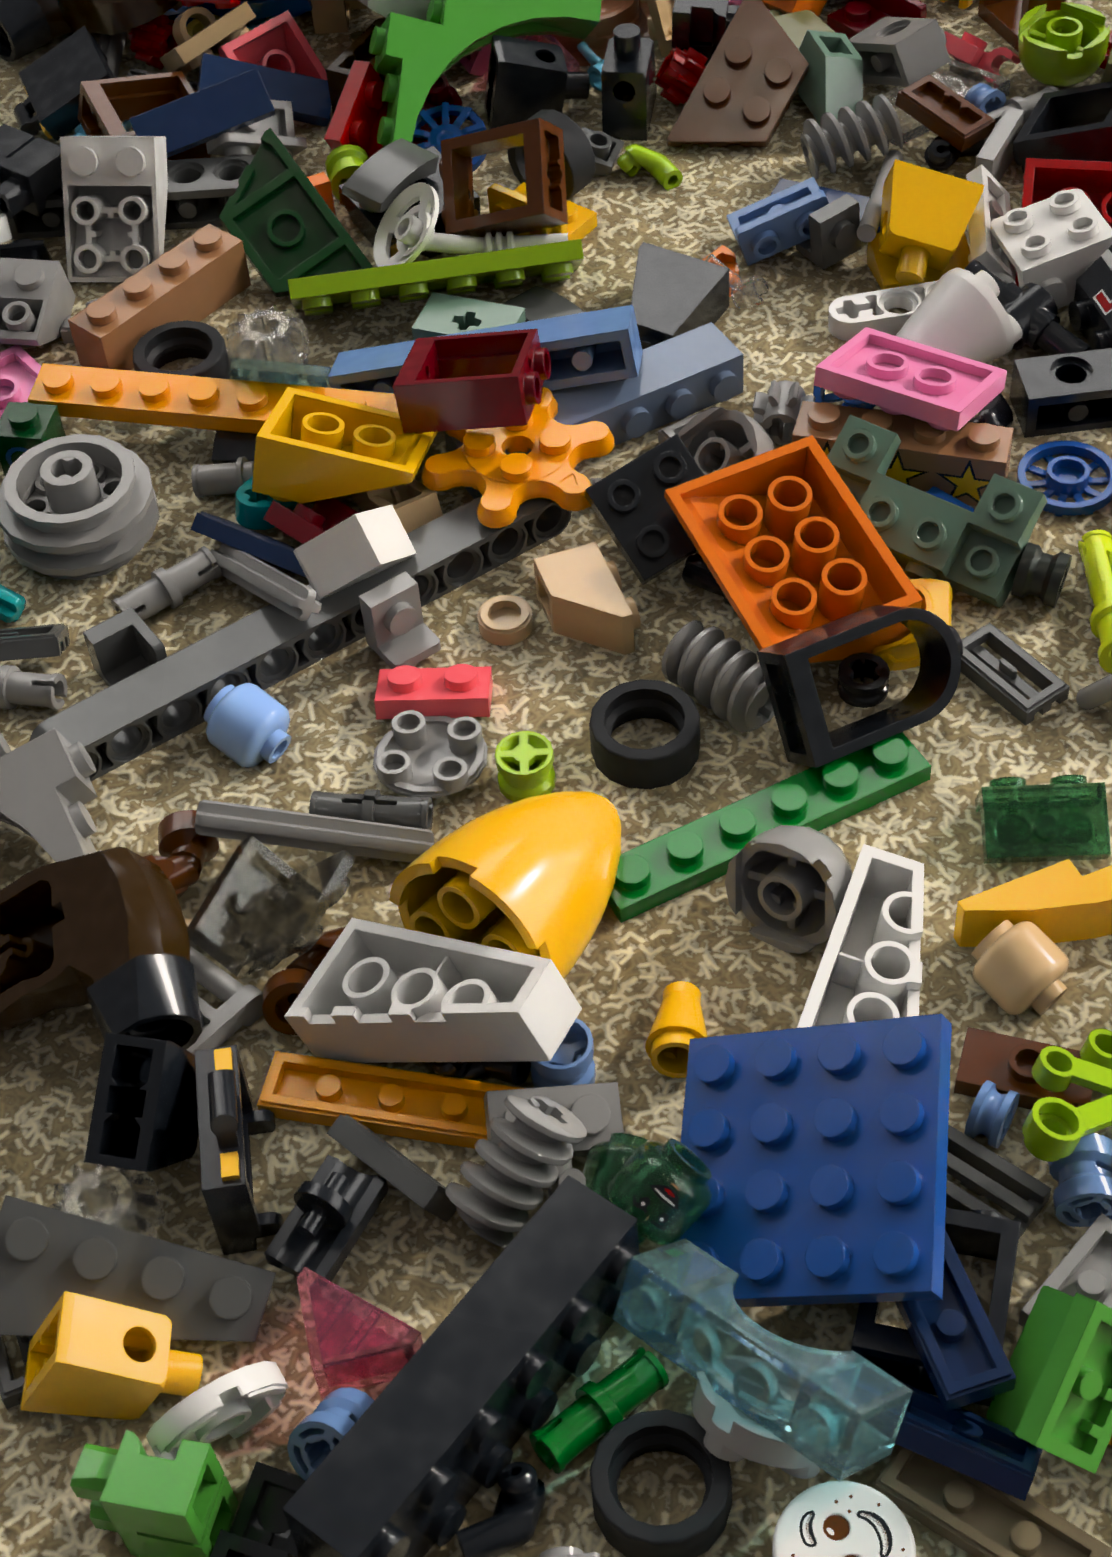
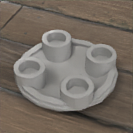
(430, 754)

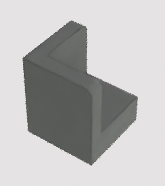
(122, 646)

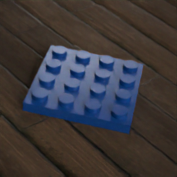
(824, 1159)

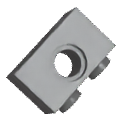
(901, 50)

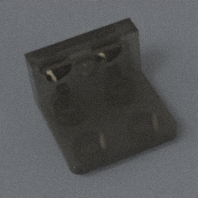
(265, 908)

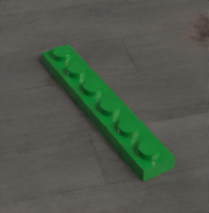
(808, 799)

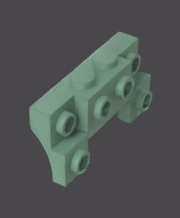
(929, 534)

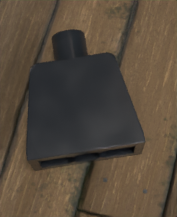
(628, 71)
(528, 79)
(143, 1105)

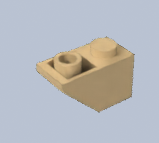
(586, 599)

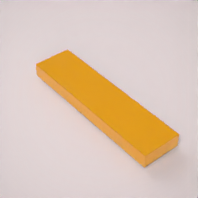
(378, 1097)

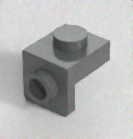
(832, 232)

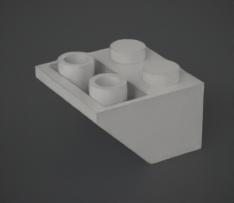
(33, 301)

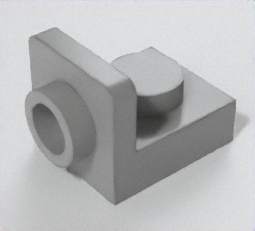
(396, 622)

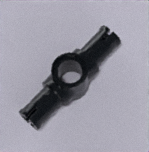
(1036, 315)

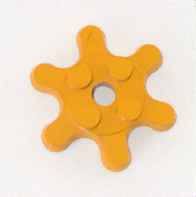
(518, 477)

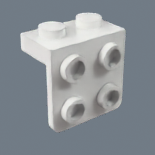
(1053, 241)

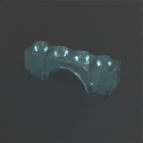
(813, 1399)

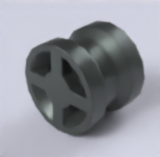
(1041, 574)

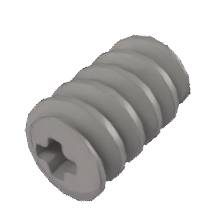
(850, 134)
(719, 675)
(515, 1167)

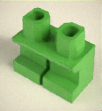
(155, 1501)

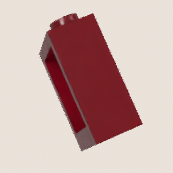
(471, 381)

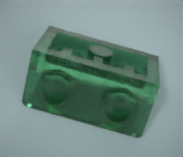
(1043, 820)

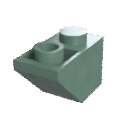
(833, 73)

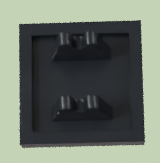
(637, 513)

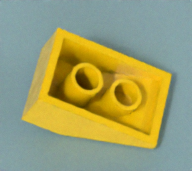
(332, 449)

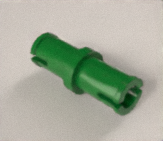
(598, 1409)

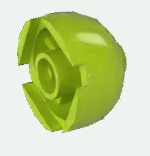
(1062, 44)

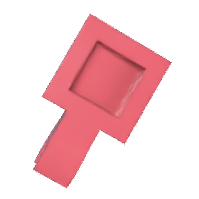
(971, 52)

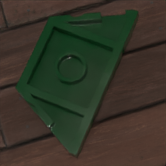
(286, 221)

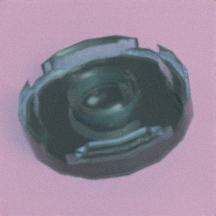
(279, 372)

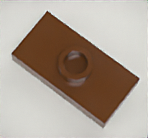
(945, 112)
(1009, 1065)

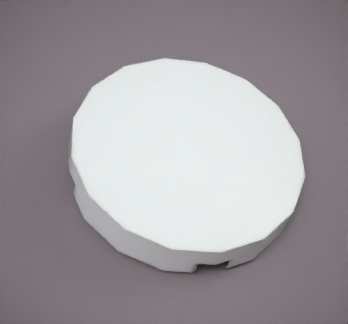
(220, 1408)

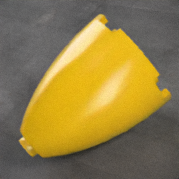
(519, 877)

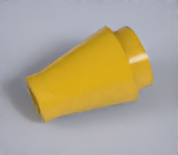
(675, 1024)

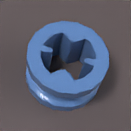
(985, 97)
(991, 1114)

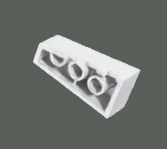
(874, 946)
(430, 999)

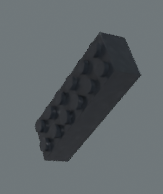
(472, 1387)

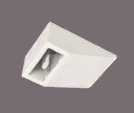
(113, 204)

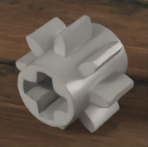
(780, 409)

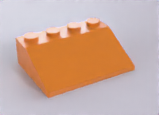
(792, 547)

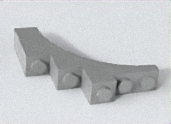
(46, 793)

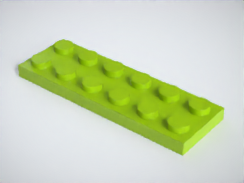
(415, 279)

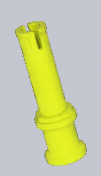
(1097, 561)

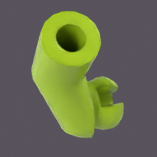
(655, 163)

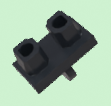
(326, 1219)

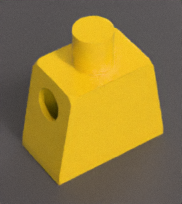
(924, 218)
(104, 1361)

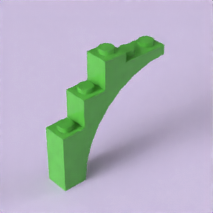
(420, 51)

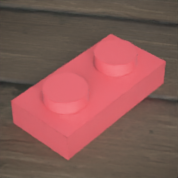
(434, 691)

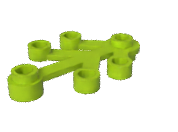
(1055, 1125)

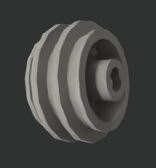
(77, 506)

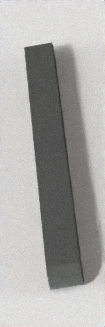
(274, 645)

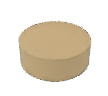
(505, 620)

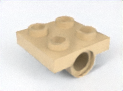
(215, 32)

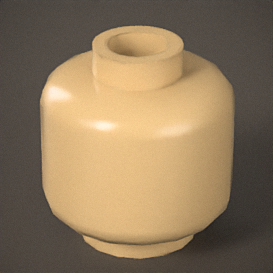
(1020, 968)

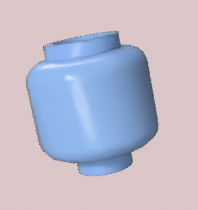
(247, 725)

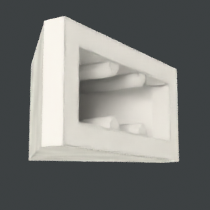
(354, 550)

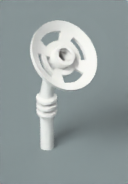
(418, 234)

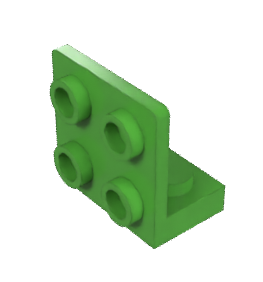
(1062, 1379)

